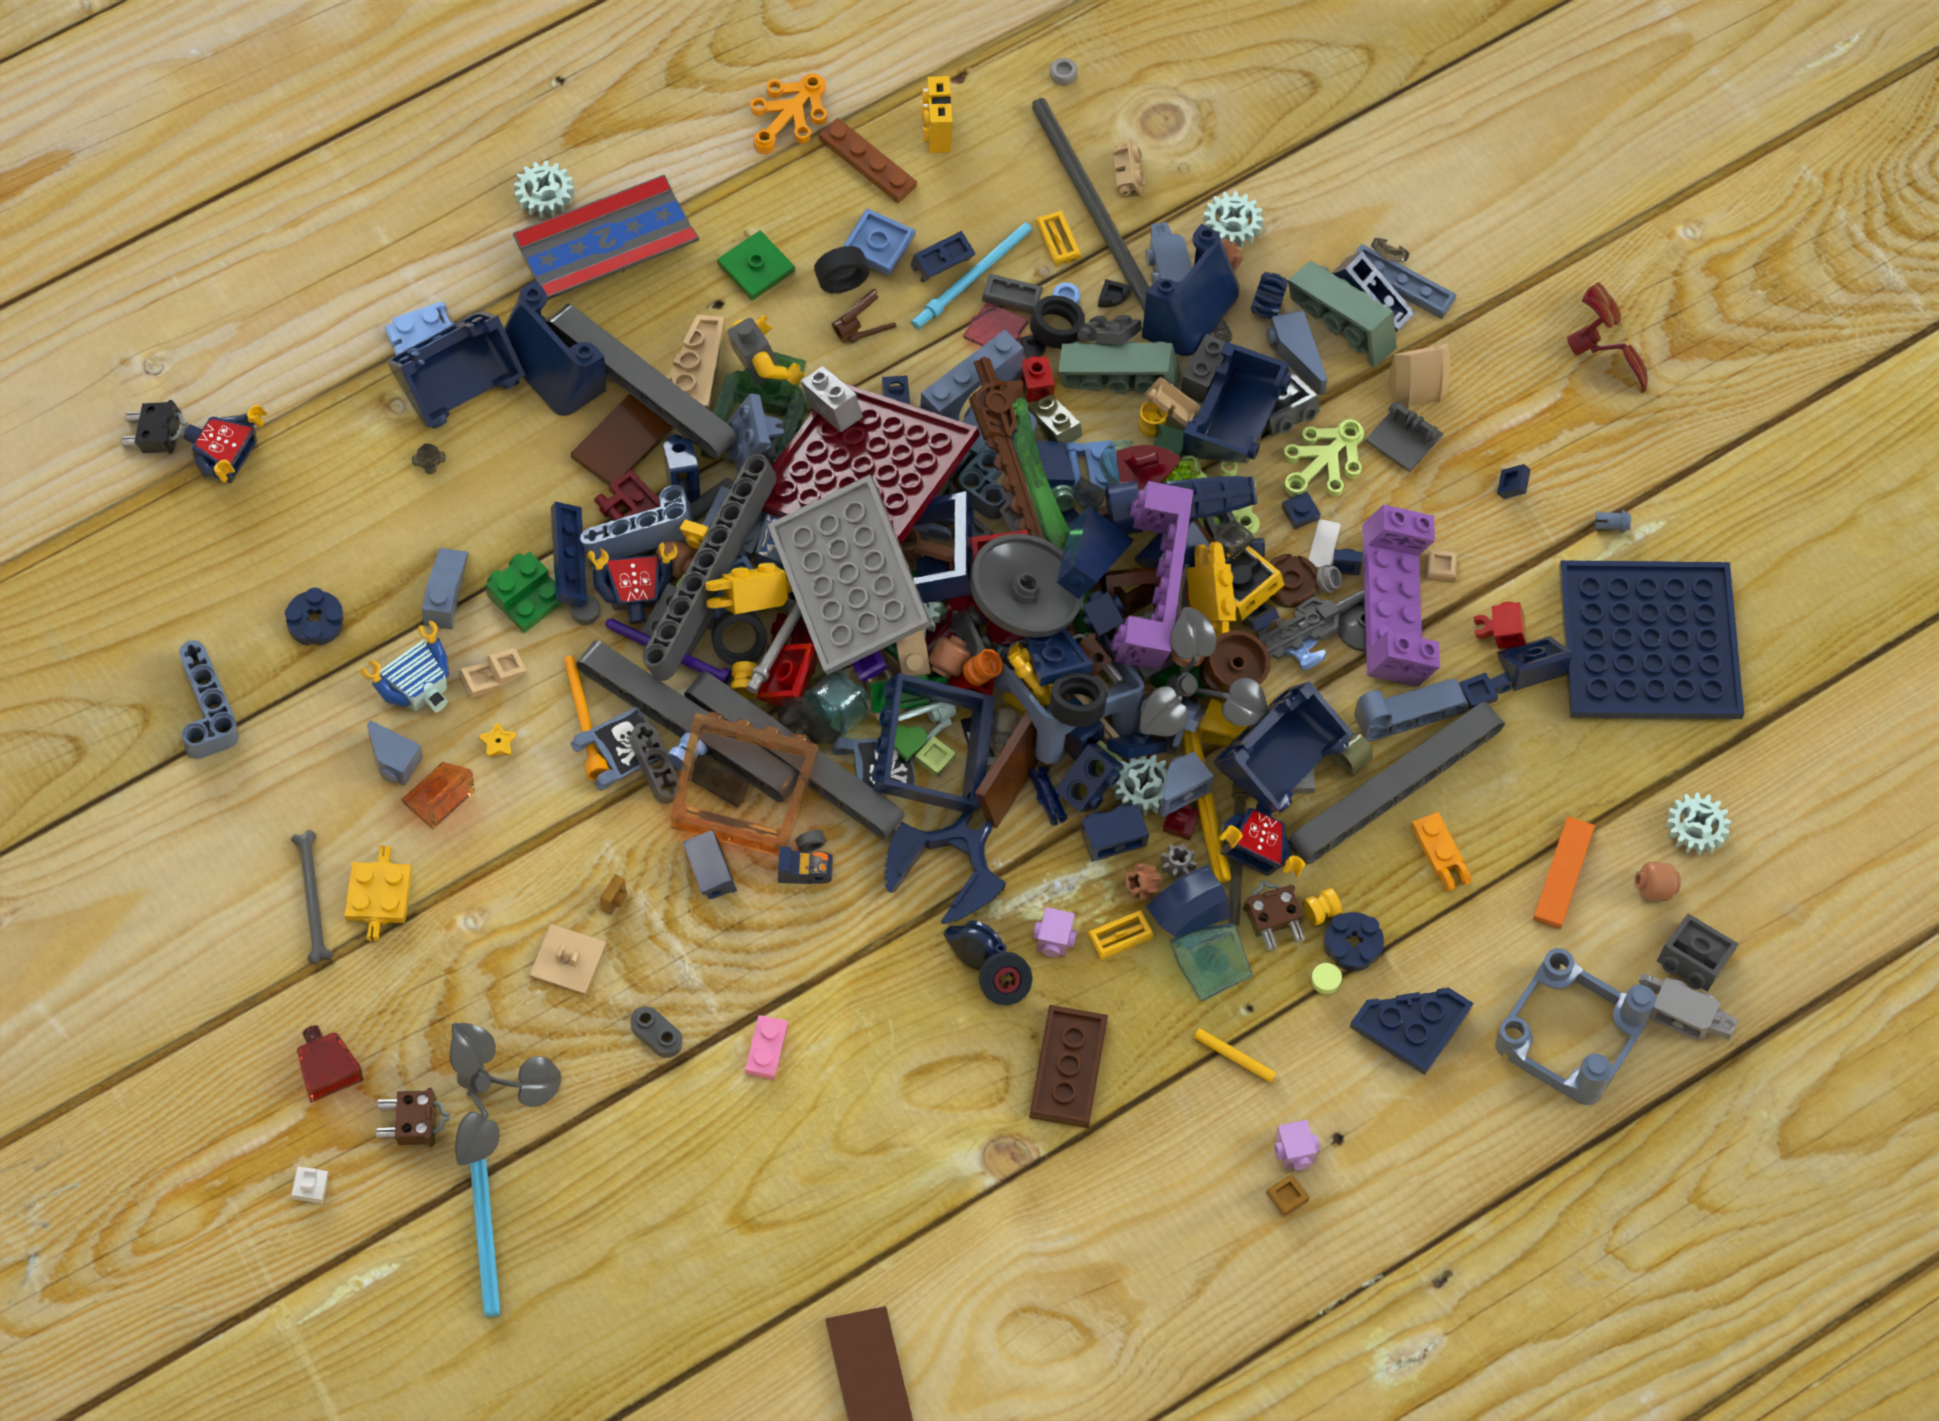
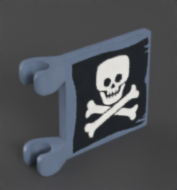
(614, 746)
(866, 758)

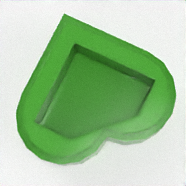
(909, 741)

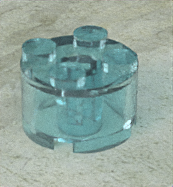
(839, 701)

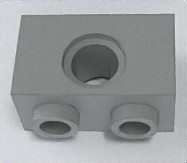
(832, 399)

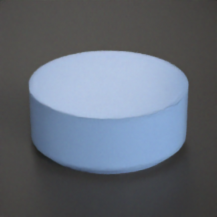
(1068, 290)

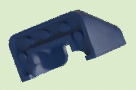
(1195, 306)
(456, 366)
(558, 374)
(1236, 406)
(1284, 746)

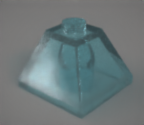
(1212, 959)

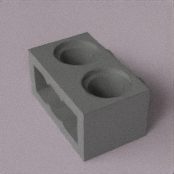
(1201, 370)

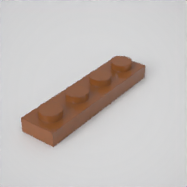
(867, 160)

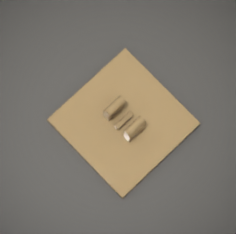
(568, 959)

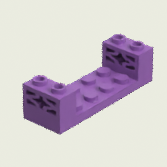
(1164, 511)
(1392, 596)

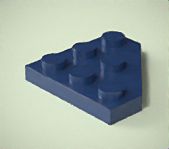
(1413, 1024)

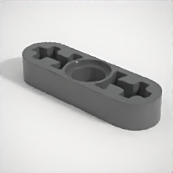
(639, 747)

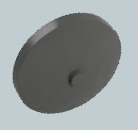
(1018, 587)

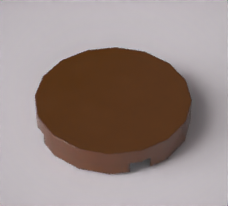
(1298, 578)

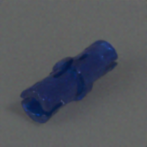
(1047, 796)

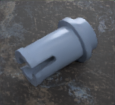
(1615, 521)

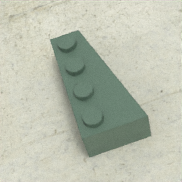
(1345, 311)
(1118, 367)

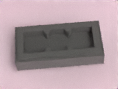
(1012, 293)

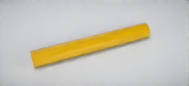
(1235, 1055)

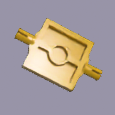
(378, 892)

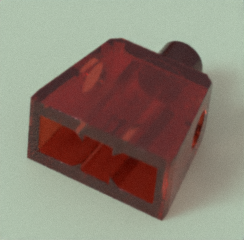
(326, 1064)

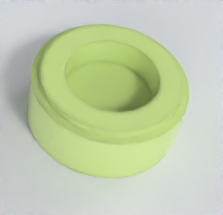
(1326, 978)

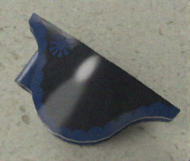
(974, 943)

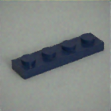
(568, 554)

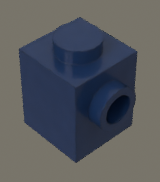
(1103, 612)

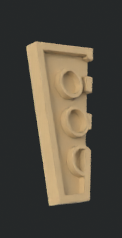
(698, 360)

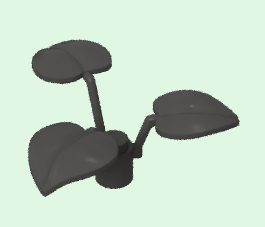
(1163, 712)
(471, 1049)

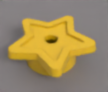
(495, 748)

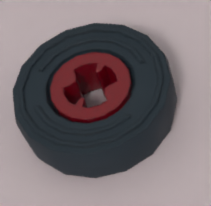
(998, 965)

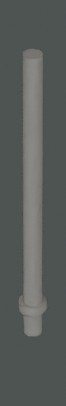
(760, 673)

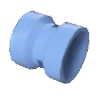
(677, 753)

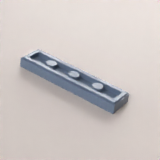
(1412, 285)

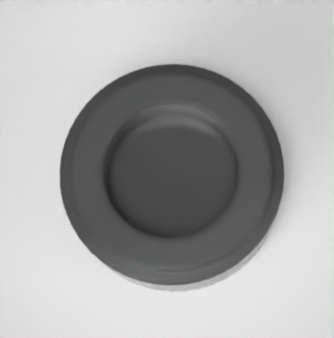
(588, 613)
(810, 841)

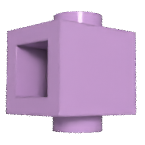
(1055, 932)
(1296, 1145)

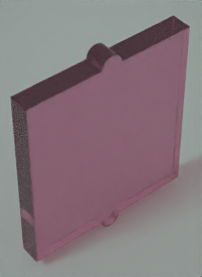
(993, 321)

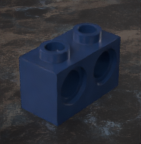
(1084, 772)

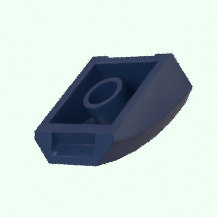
(1191, 903)

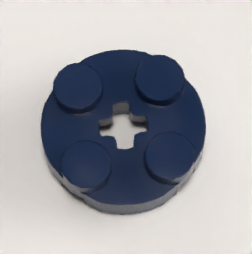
(314, 632)
(1357, 925)

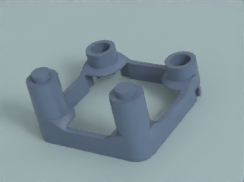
(1122, 702)
(1594, 1075)

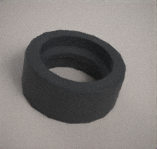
(841, 269)
(1058, 306)
(730, 657)
(1078, 684)

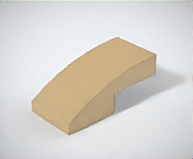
(495, 673)

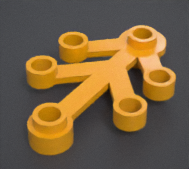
(789, 108)

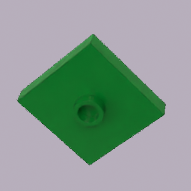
(756, 265)

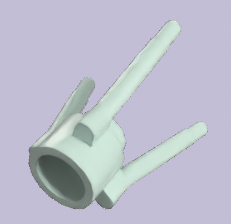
(936, 712)

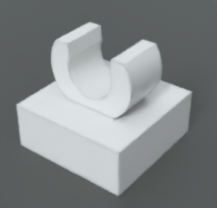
(310, 1185)

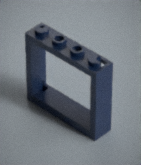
(955, 582)
(977, 748)

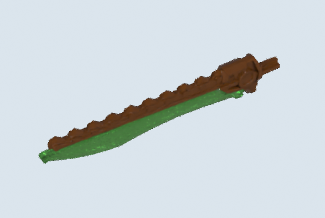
(998, 412)

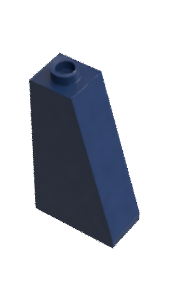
(1090, 551)

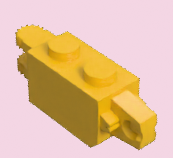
(1212, 587)
(750, 589)

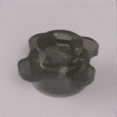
(425, 451)

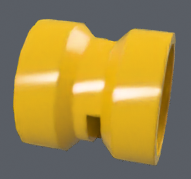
(1149, 417)
(742, 675)
(1322, 907)

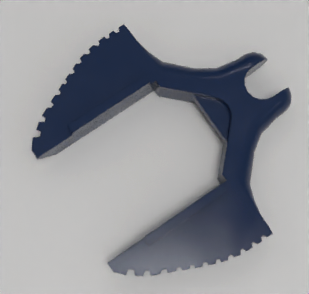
(910, 843)

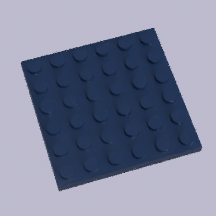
(1651, 639)

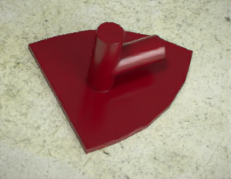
(1145, 464)

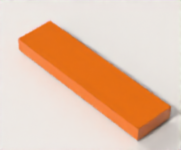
(1564, 872)

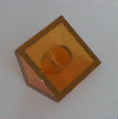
(440, 793)

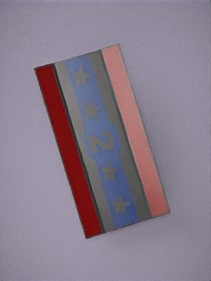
(605, 237)

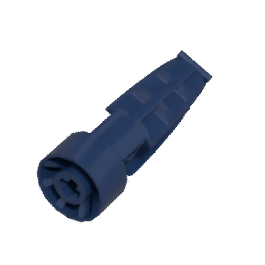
(1209, 498)

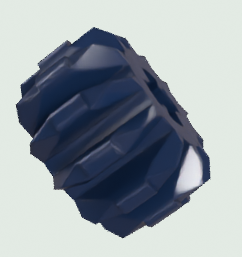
(1269, 295)

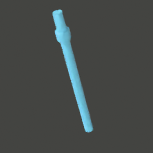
(936, 306)

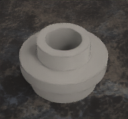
(1329, 578)

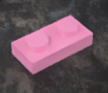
(766, 1047)

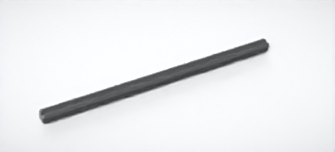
(1091, 199)

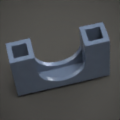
(955, 387)

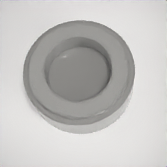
(1063, 71)

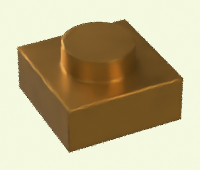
(614, 895)
(1287, 1195)

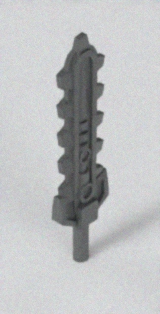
(1312, 620)

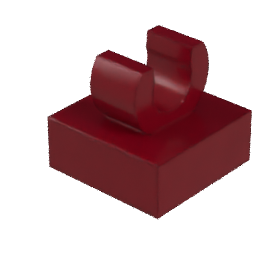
(1181, 822)

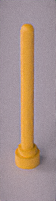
(595, 763)

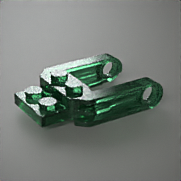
(776, 396)

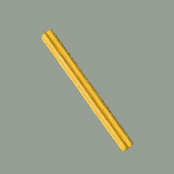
(1208, 817)

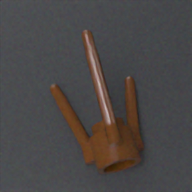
(848, 324)

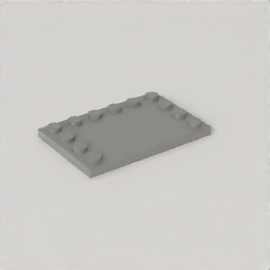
(849, 574)

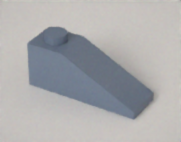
(1297, 347)
(444, 588)

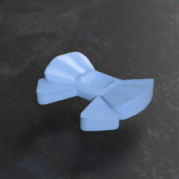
(1307, 659)

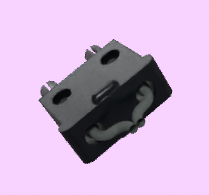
(156, 427)

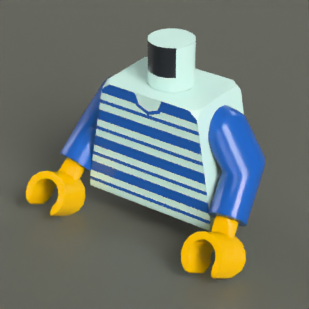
(415, 676)

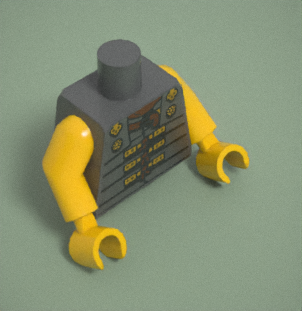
(755, 352)

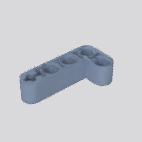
(984, 479)
(642, 530)
(206, 695)
(1409, 710)

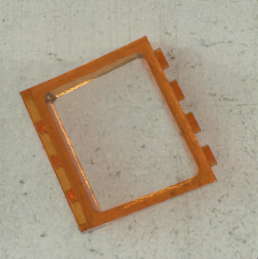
(731, 829)

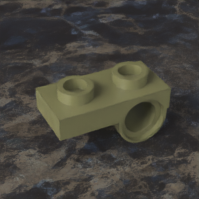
(1056, 420)
(1355, 755)

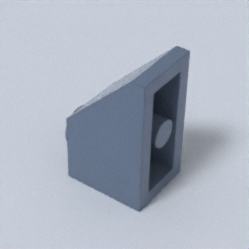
(394, 754)
(1185, 782)

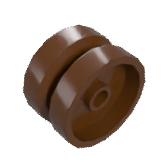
(1234, 657)

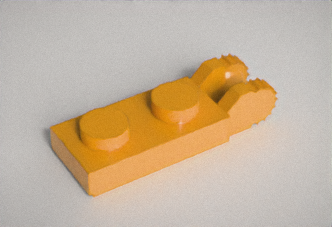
(1440, 850)

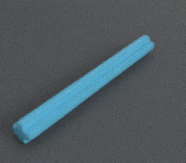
(485, 1238)

